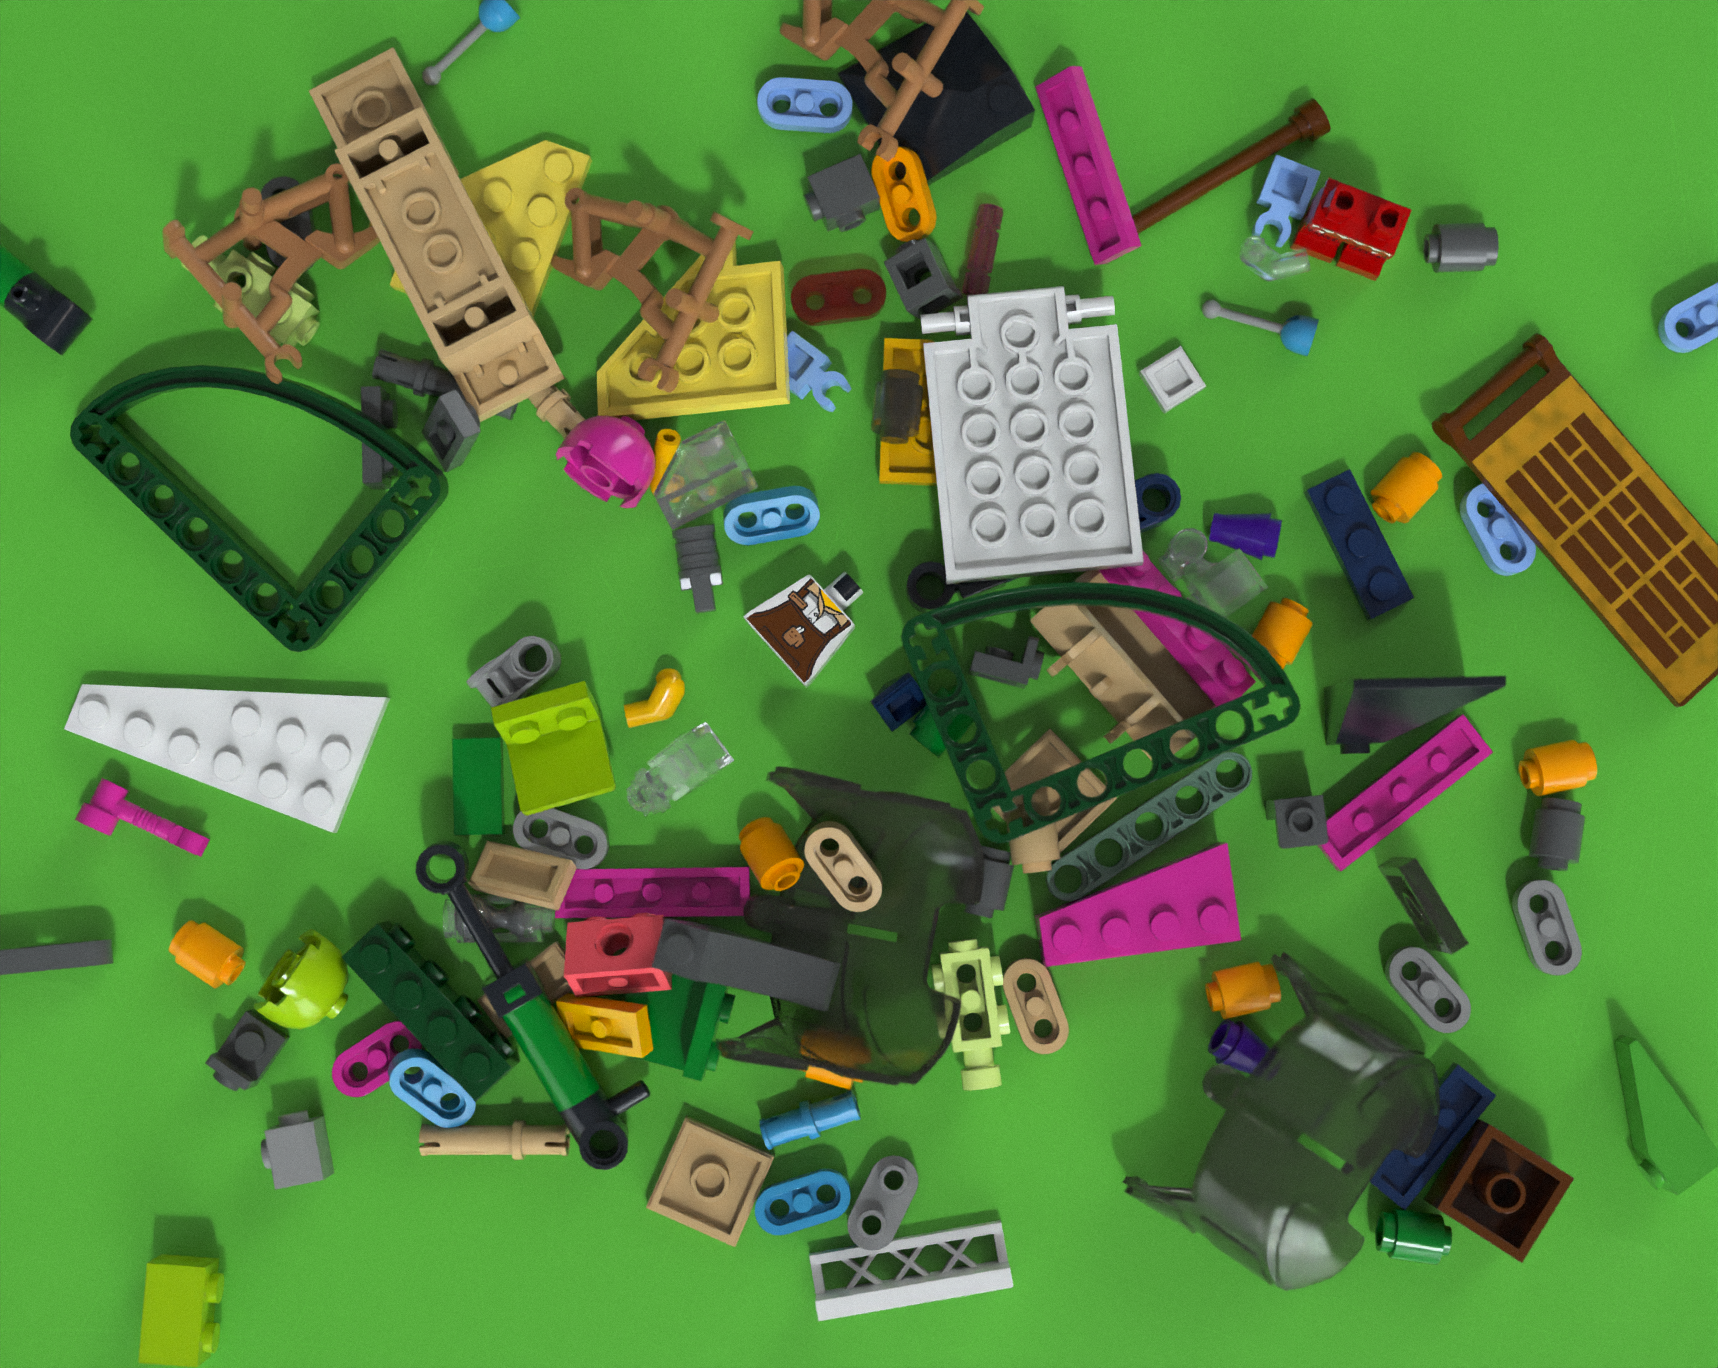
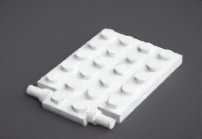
(1030, 437)

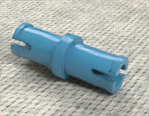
(809, 1119)

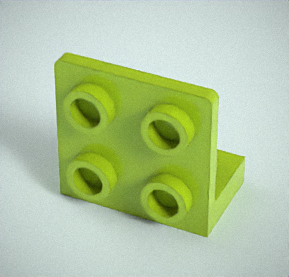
(555, 747)

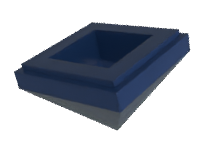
(898, 701)

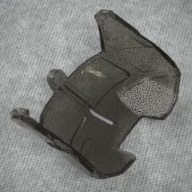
(882, 1012)
(1265, 1192)

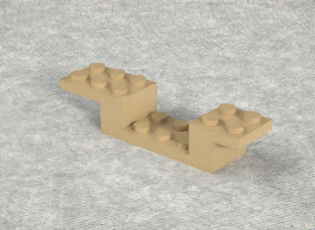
(434, 235)

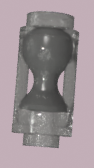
(522, 919)

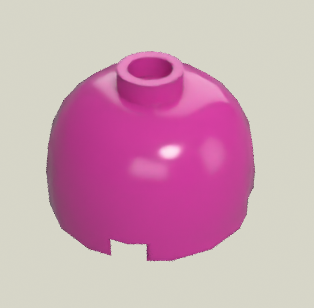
(609, 458)

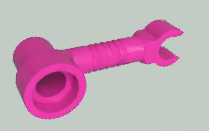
(109, 806)

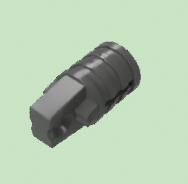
(698, 564)

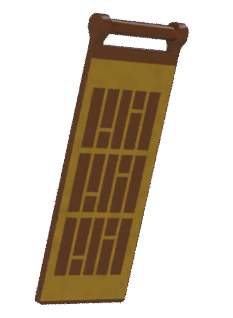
(1598, 517)

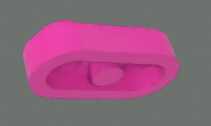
(376, 1053)

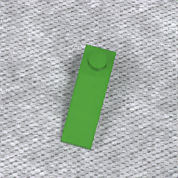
(1660, 1125)

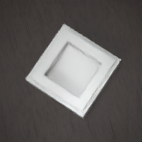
(1172, 379)

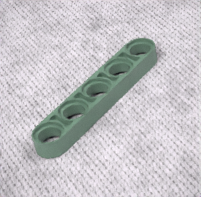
(1172, 820)

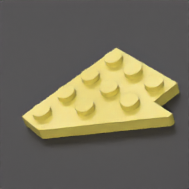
(526, 210)
(723, 364)

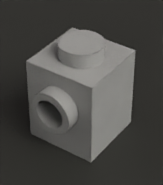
(297, 1150)

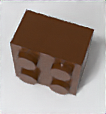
(1499, 1189)

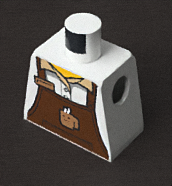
(806, 623)

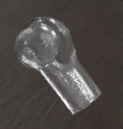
(1268, 263)

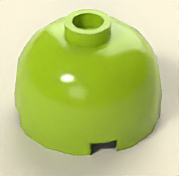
(305, 984)

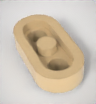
(841, 865)
(1034, 1005)

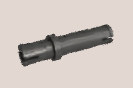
(420, 377)

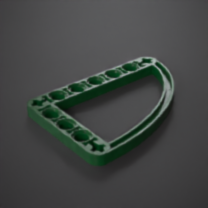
(221, 537)
(1111, 762)

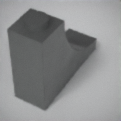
(745, 963)

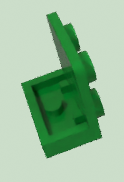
(686, 1024)

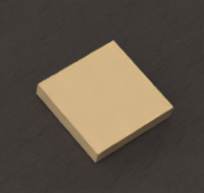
(1043, 759)
(710, 1181)

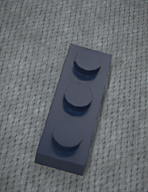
(1358, 544)
(1461, 1105)

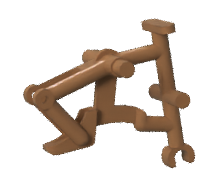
(825, 35)
(260, 222)
(597, 266)

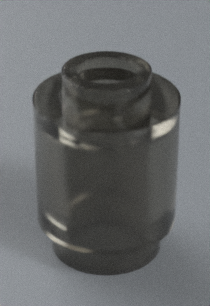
(897, 406)

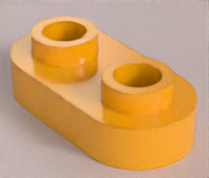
(903, 195)

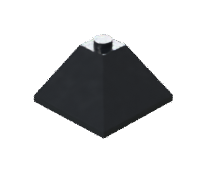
(972, 114)
(1383, 708)

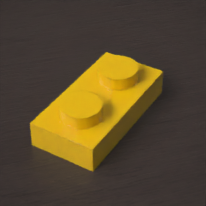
(607, 1025)

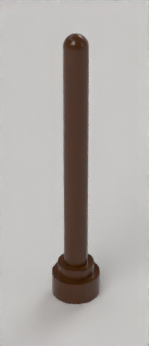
(1306, 123)

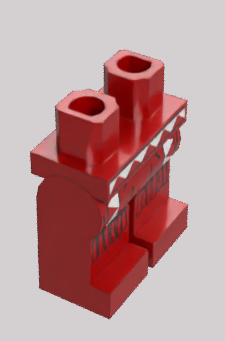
(1361, 220)

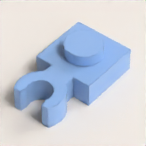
(1285, 194)
(808, 372)

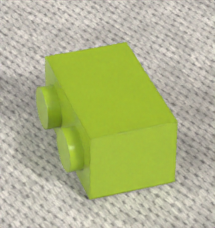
(180, 1310)

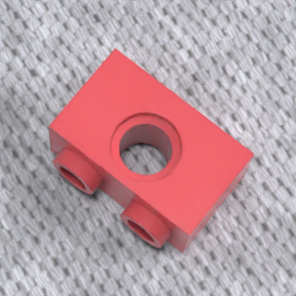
(594, 970)

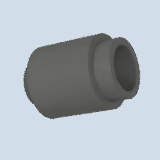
(1461, 247)
(1557, 834)
(996, 883)

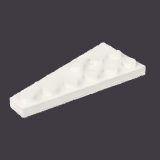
(263, 746)

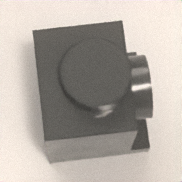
(908, 267)

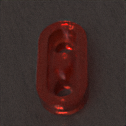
(838, 292)

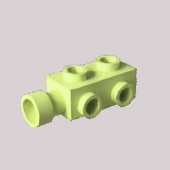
(299, 320)
(978, 998)

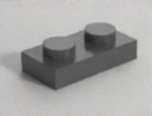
(451, 430)
(376, 469)

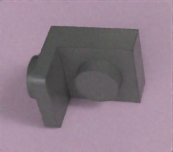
(998, 666)
(1298, 821)
(247, 1052)

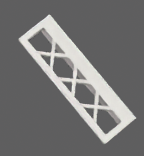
(915, 1288)

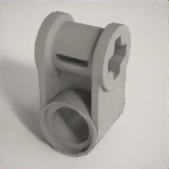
(512, 674)

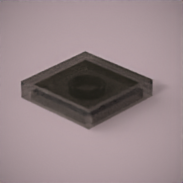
(1423, 904)

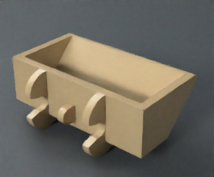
(1123, 667)

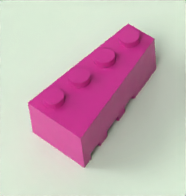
(1156, 911)

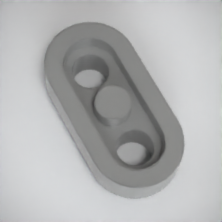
(562, 837)
(1547, 925)
(1426, 988)
(882, 1202)

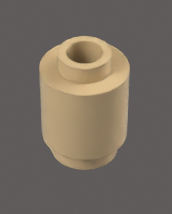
(1035, 848)

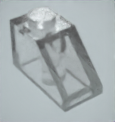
(703, 476)

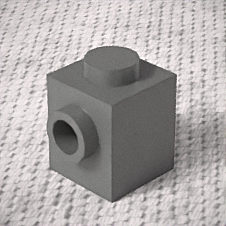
(842, 195)

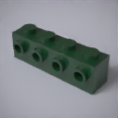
(431, 1008)

